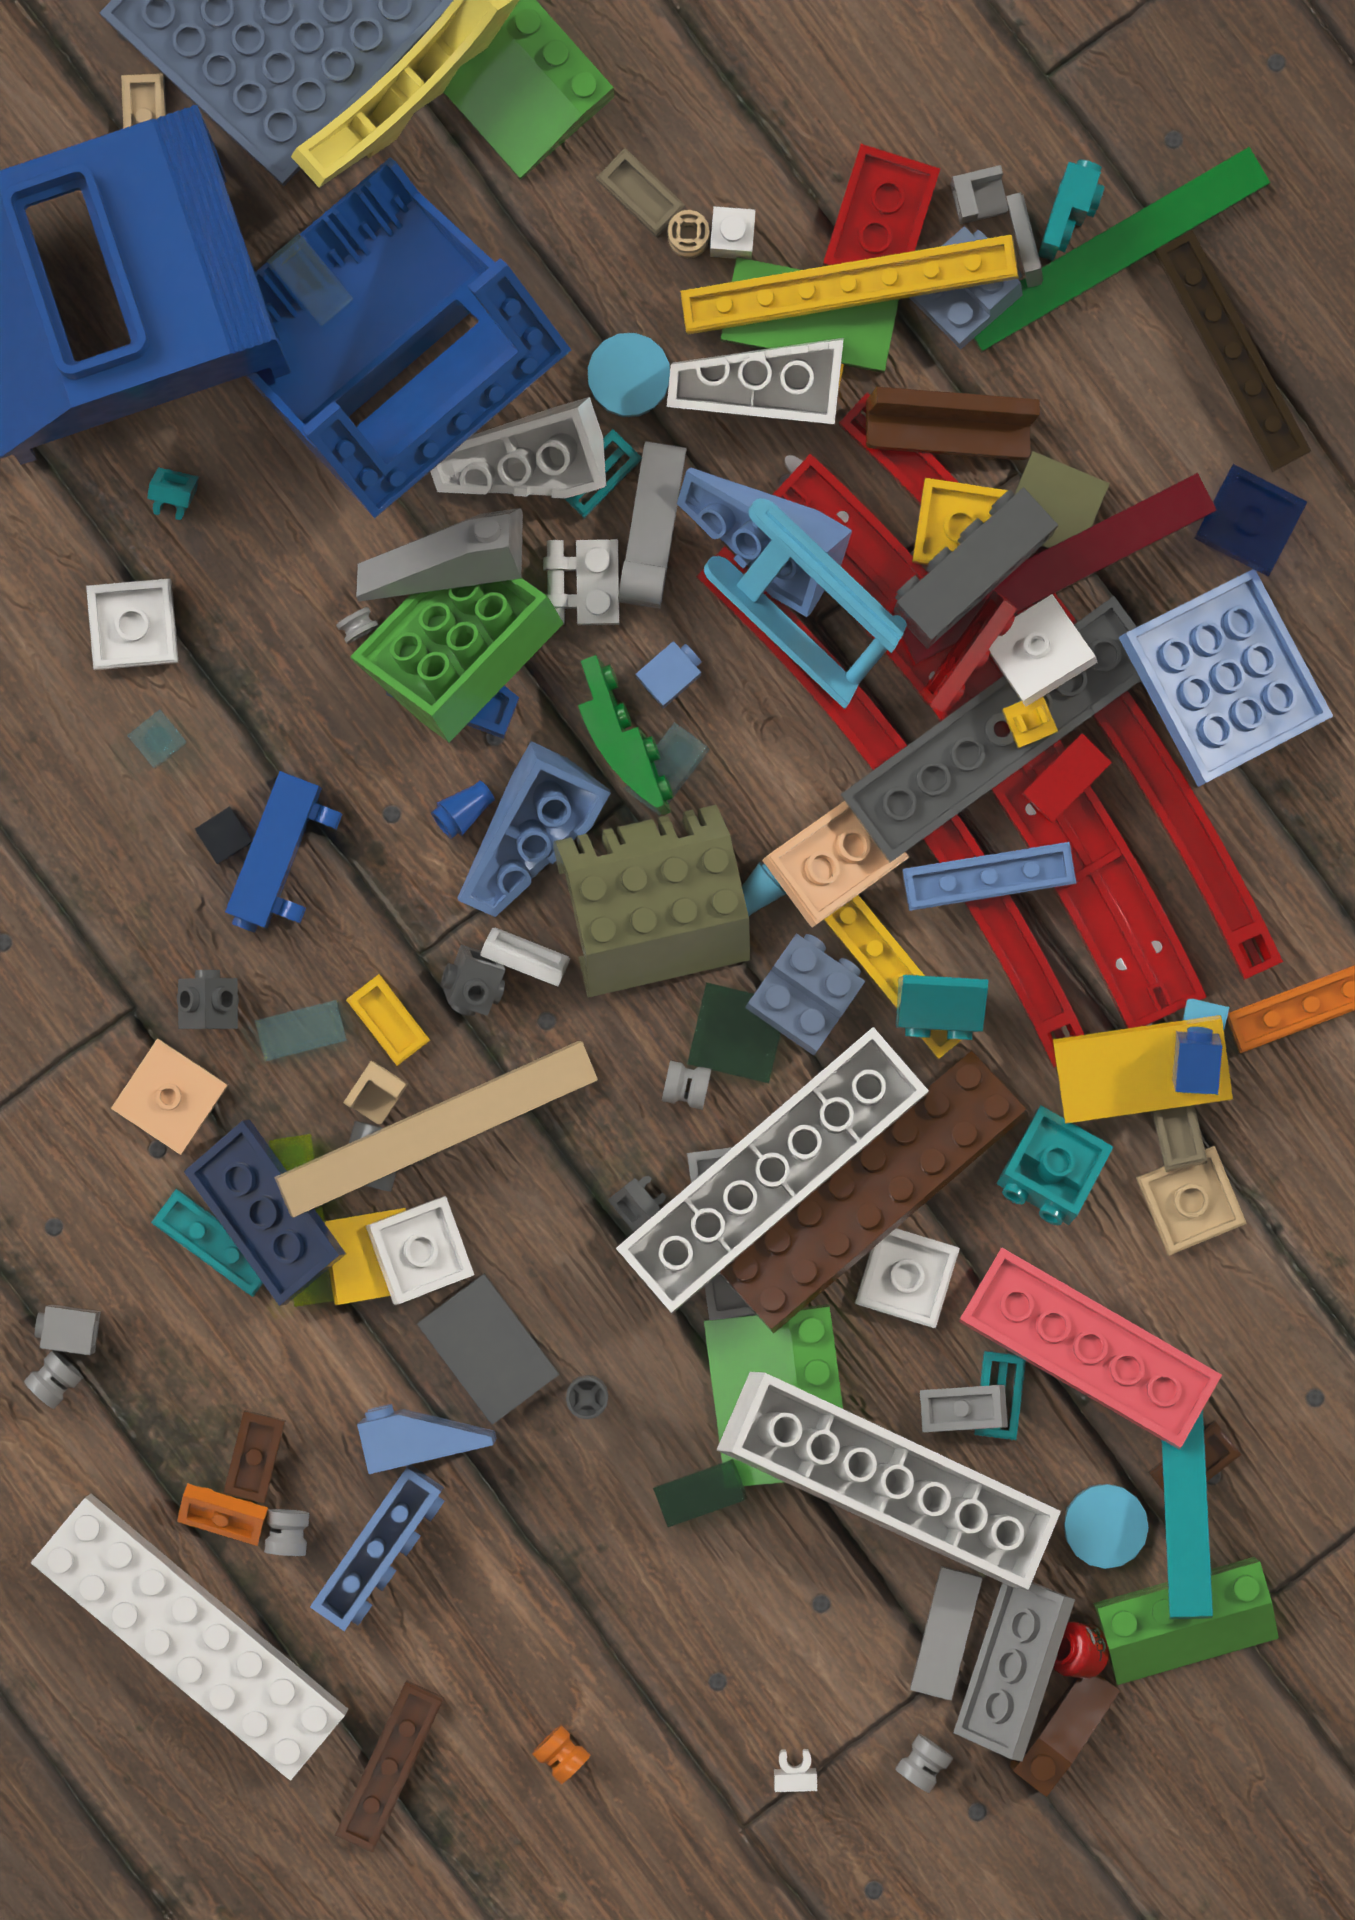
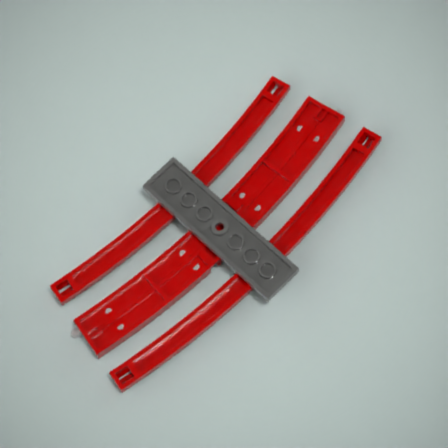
(971, 751)

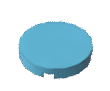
(628, 374)
(1106, 1526)

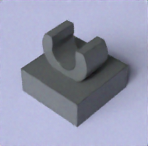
(635, 1203)

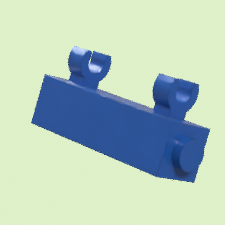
(274, 851)

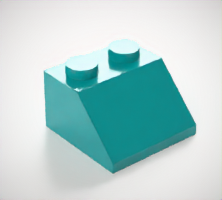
(941, 1004)

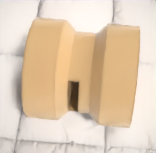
(688, 241)

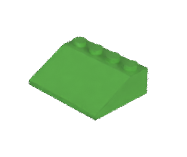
(528, 88)
(457, 648)
(796, 1353)

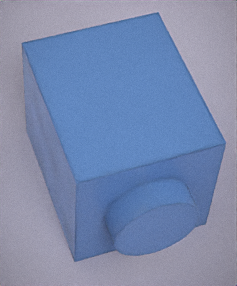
(670, 673)

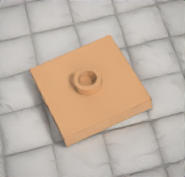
(169, 1096)

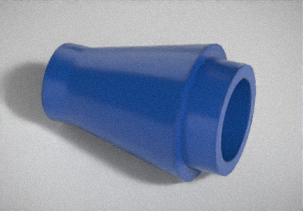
(461, 810)

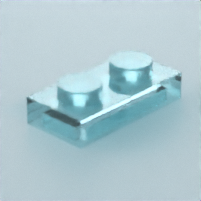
(679, 757)

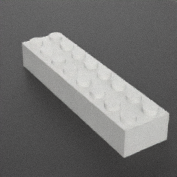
(772, 1170)
(888, 1480)
(190, 1636)

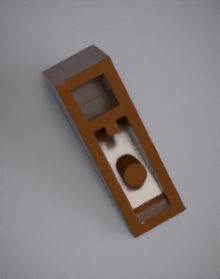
(1065, 1732)

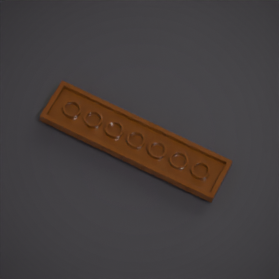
(874, 1192)

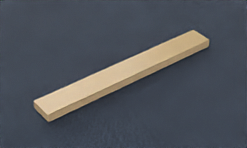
(435, 1128)

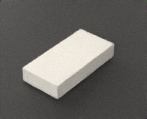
(525, 956)

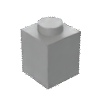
(68, 1329)

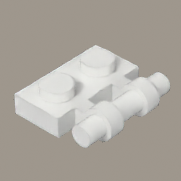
(596, 580)

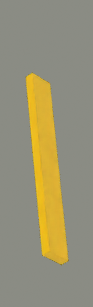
(849, 284)

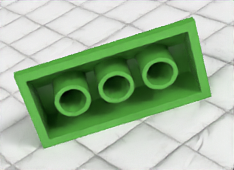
(1148, 1642)

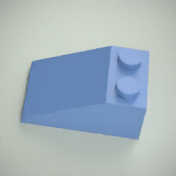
(410, 1437)

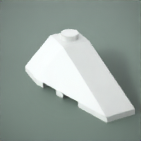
(539, 454)

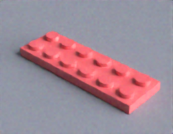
(1090, 1348)

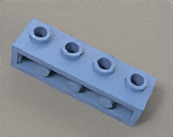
(377, 1546)

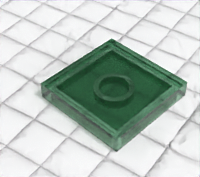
(732, 1037)

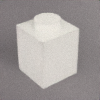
(732, 233)

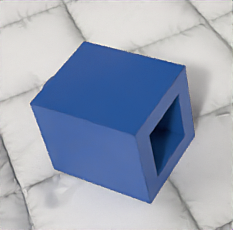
(1197, 1061)

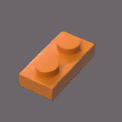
(222, 1514)

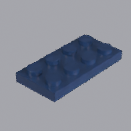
(244, 1196)

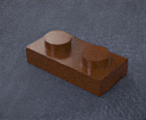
(254, 1456)

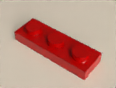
(969, 652)

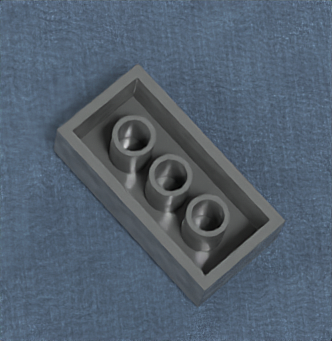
(976, 567)

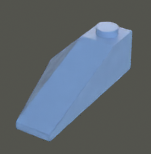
(723, 513)
(542, 803)

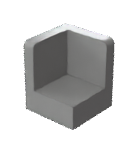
(979, 194)

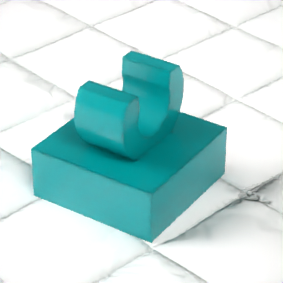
(172, 488)

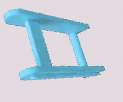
(748, 590)

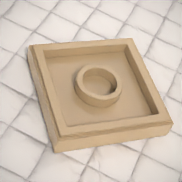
(1191, 1203)

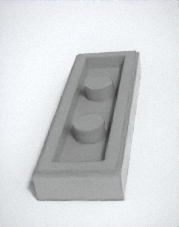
(946, 1633)

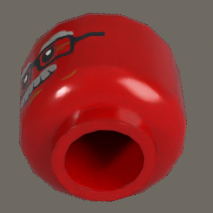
(1082, 1651)

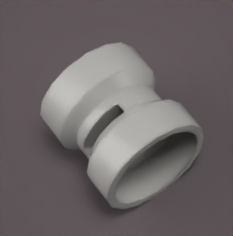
(677, 1081)
(53, 1379)
(286, 1532)
(924, 1763)

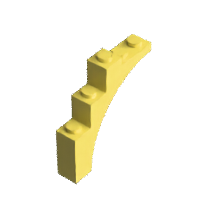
(411, 84)

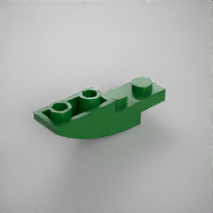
(625, 751)

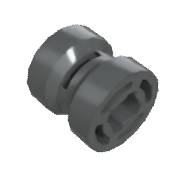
(587, 1397)

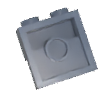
(971, 309)
(806, 992)

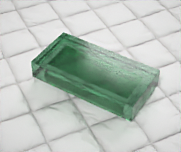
(700, 1493)

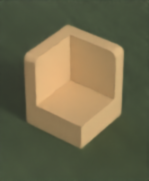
(375, 1093)

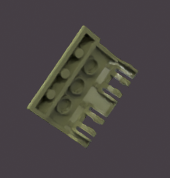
(656, 901)

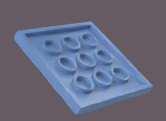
(1225, 677)

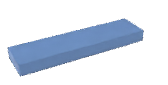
(989, 876)

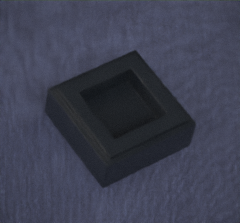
(223, 835)

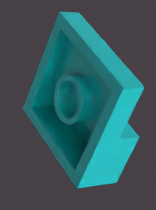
(1075, 199)
(1053, 1167)

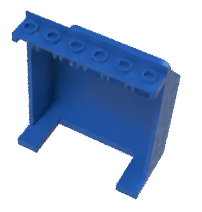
(173, 267)
(409, 286)

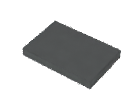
(488, 1348)

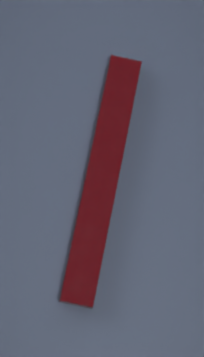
(1087, 553)

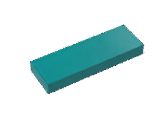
(207, 1239)

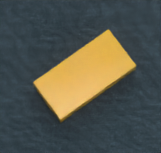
(388, 1020)

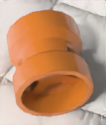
(561, 1754)

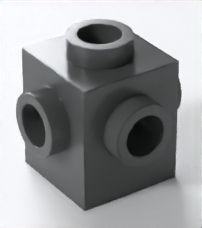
(473, 982)
(208, 1001)

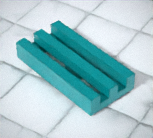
(623, 448)
(1004, 1359)

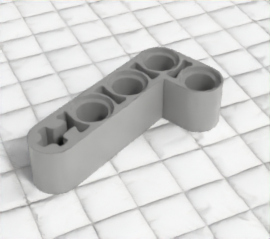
(652, 525)

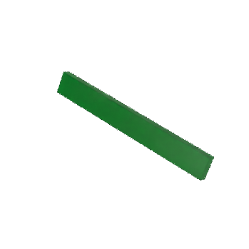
(1129, 243)

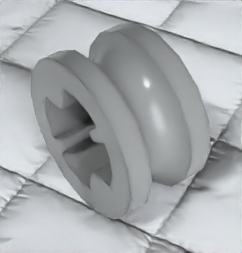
(357, 625)

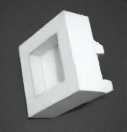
(795, 1778)

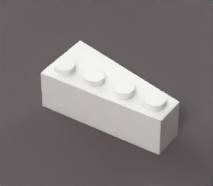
(772, 383)

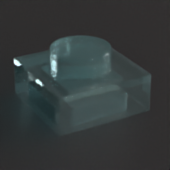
(157, 739)

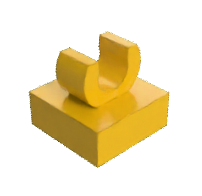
(1029, 722)

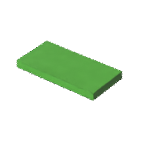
(864, 327)

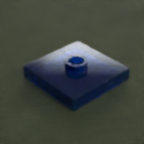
(1251, 520)

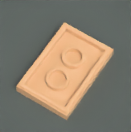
(829, 864)

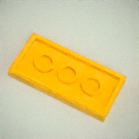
(1129, 1071)

